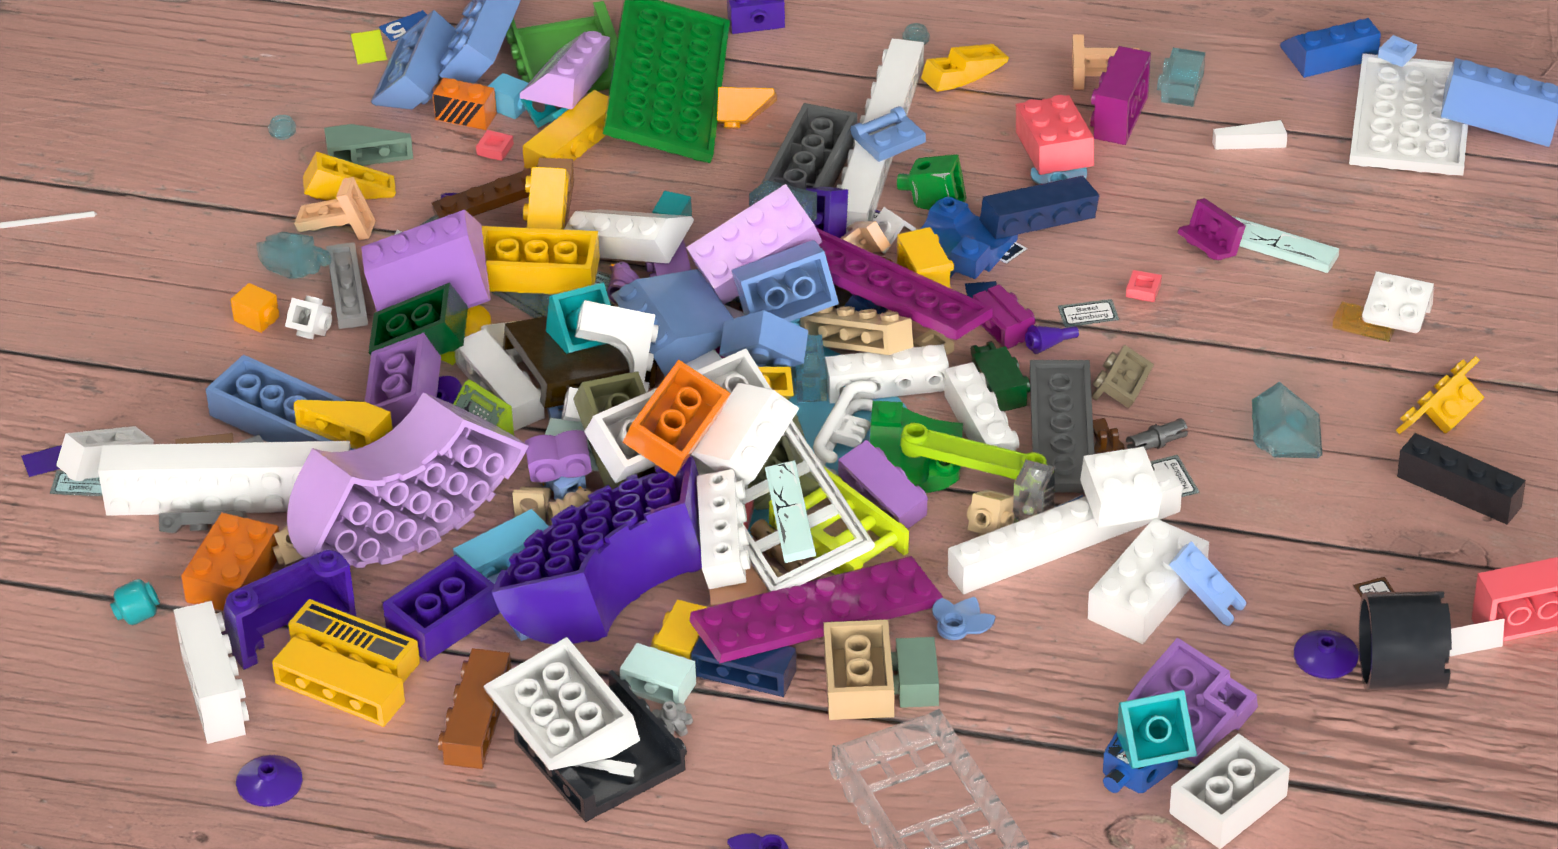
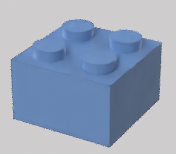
(767, 338)

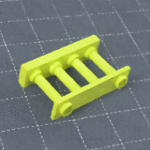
(870, 516)

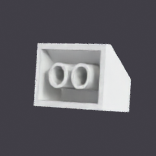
(746, 431)

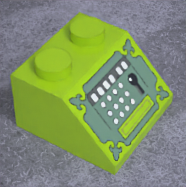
(485, 405)

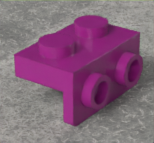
(1213, 231)

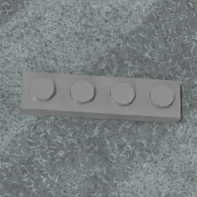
(347, 286)

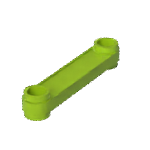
(919, 441)

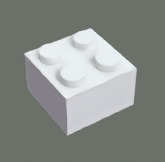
(1121, 486)

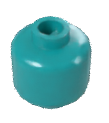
(135, 602)

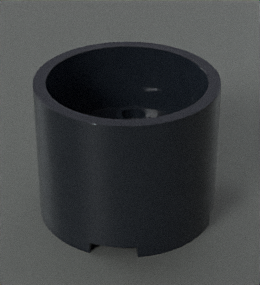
(1404, 640)

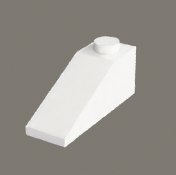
(83, 450)

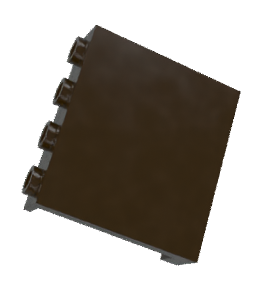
(559, 370)

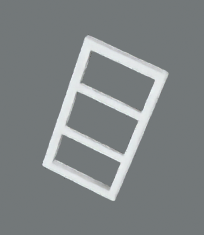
(826, 562)

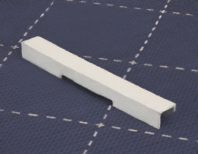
(612, 766)

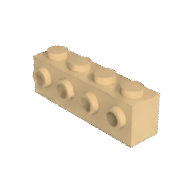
(860, 330)

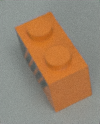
(464, 103)

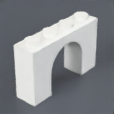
(624, 329)

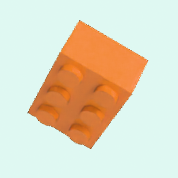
(676, 418)
(229, 558)

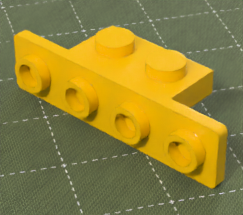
(1450, 402)

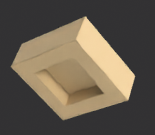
(934, 338)

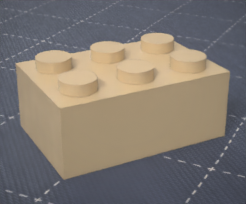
(858, 669)

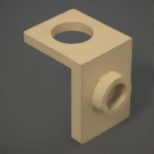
(531, 498)

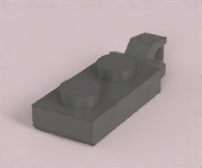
(197, 520)

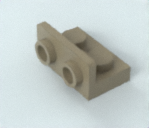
(1123, 376)

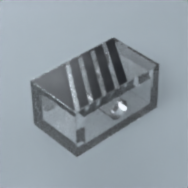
(1033, 490)

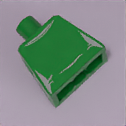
(933, 180)

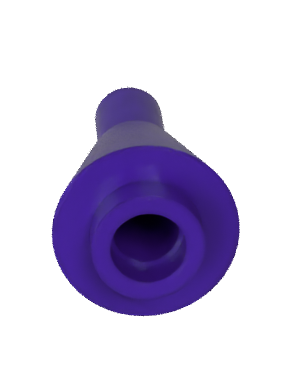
(1043, 337)

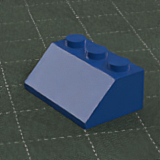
(1332, 47)

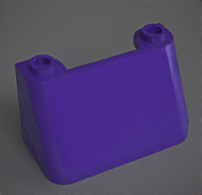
(279, 596)

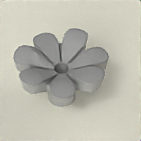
(674, 717)

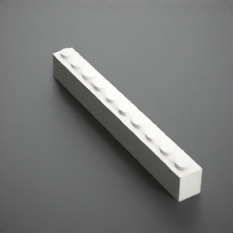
(894, 88)

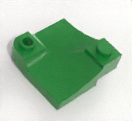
(885, 433)

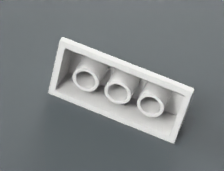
(633, 234)

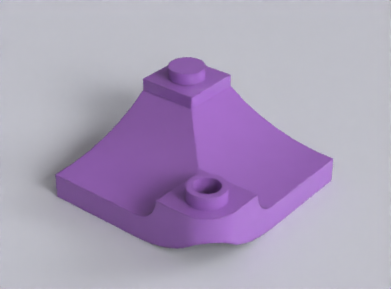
(1212, 697)

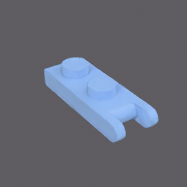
(1207, 583)

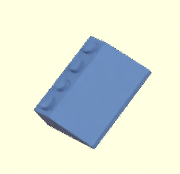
(686, 314)

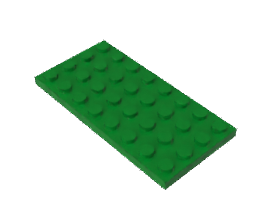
(667, 78)

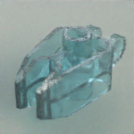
(292, 255)

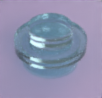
(916, 32)
(282, 127)

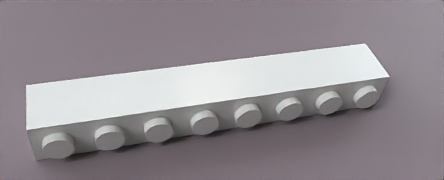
(1044, 539)

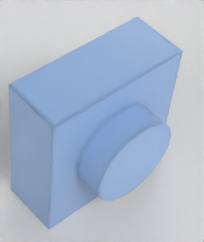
(1397, 51)

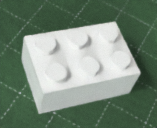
(1229, 791)

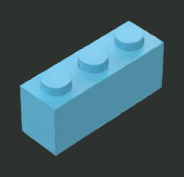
(491, 550)

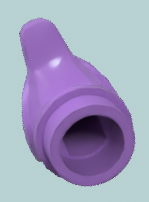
(620, 276)

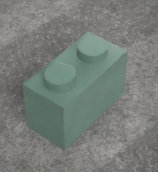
(916, 672)

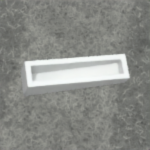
(1250, 136)

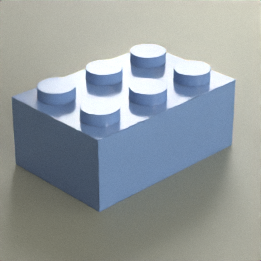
(787, 283)

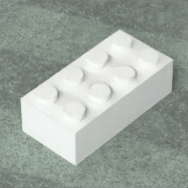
(1141, 584)
(211, 671)

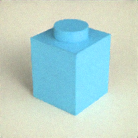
(508, 95)

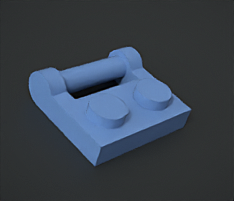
(890, 140)

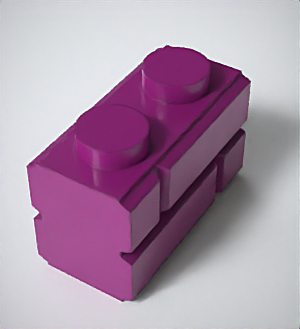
(1009, 317)

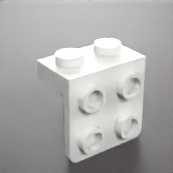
(1398, 302)

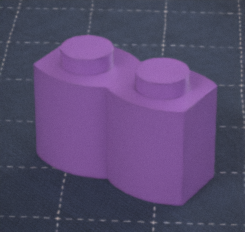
(558, 456)

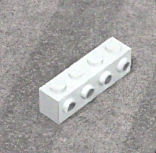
(888, 372)
(977, 407)
(721, 529)

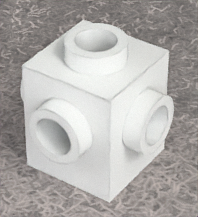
(309, 317)

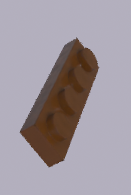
(485, 197)

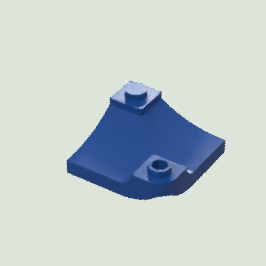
(965, 238)

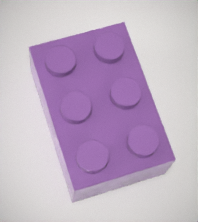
(402, 374)

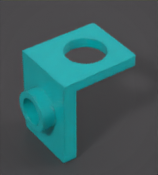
(547, 116)

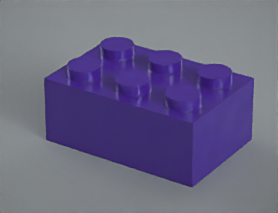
(441, 607)

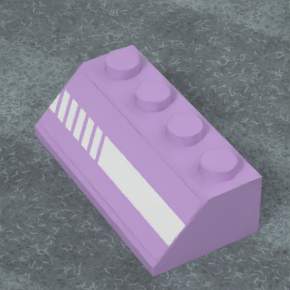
(570, 71)

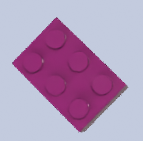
(1121, 95)

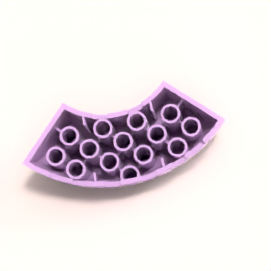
(402, 487)

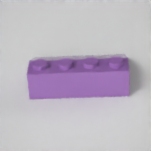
(428, 258)

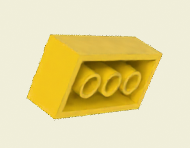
(540, 259)

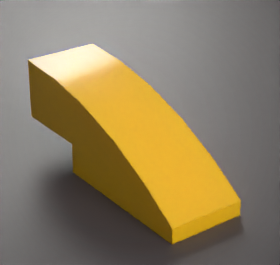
(962, 66)

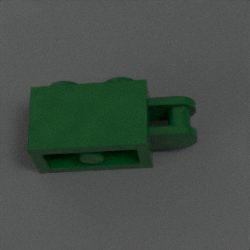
(1001, 375)

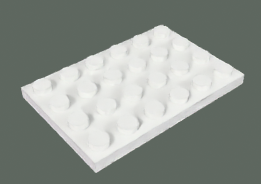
(1401, 118)

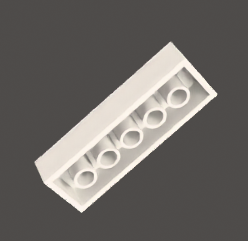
(610, 427)

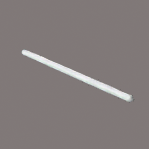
(47, 219)

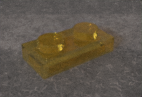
(1349, 319)

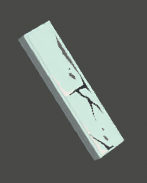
(1288, 246)
(790, 511)

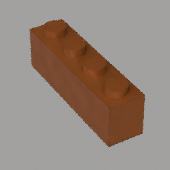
(474, 712)

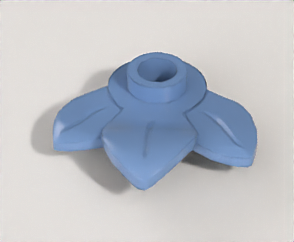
(961, 618)

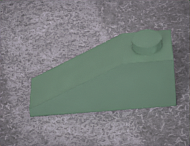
(367, 144)

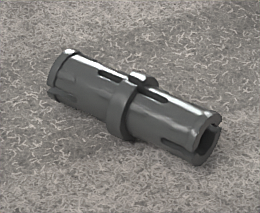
(1158, 436)

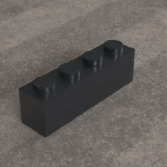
(1461, 478)

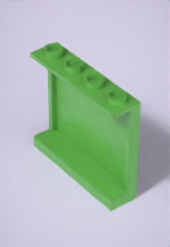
(537, 44)

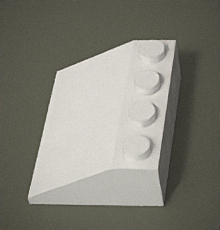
(563, 708)

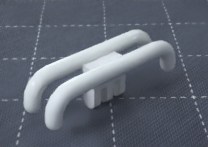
(841, 424)

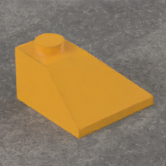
(742, 104)

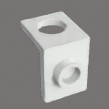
(891, 225)

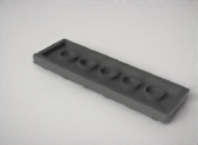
(1062, 417)

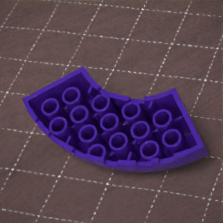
(602, 557)

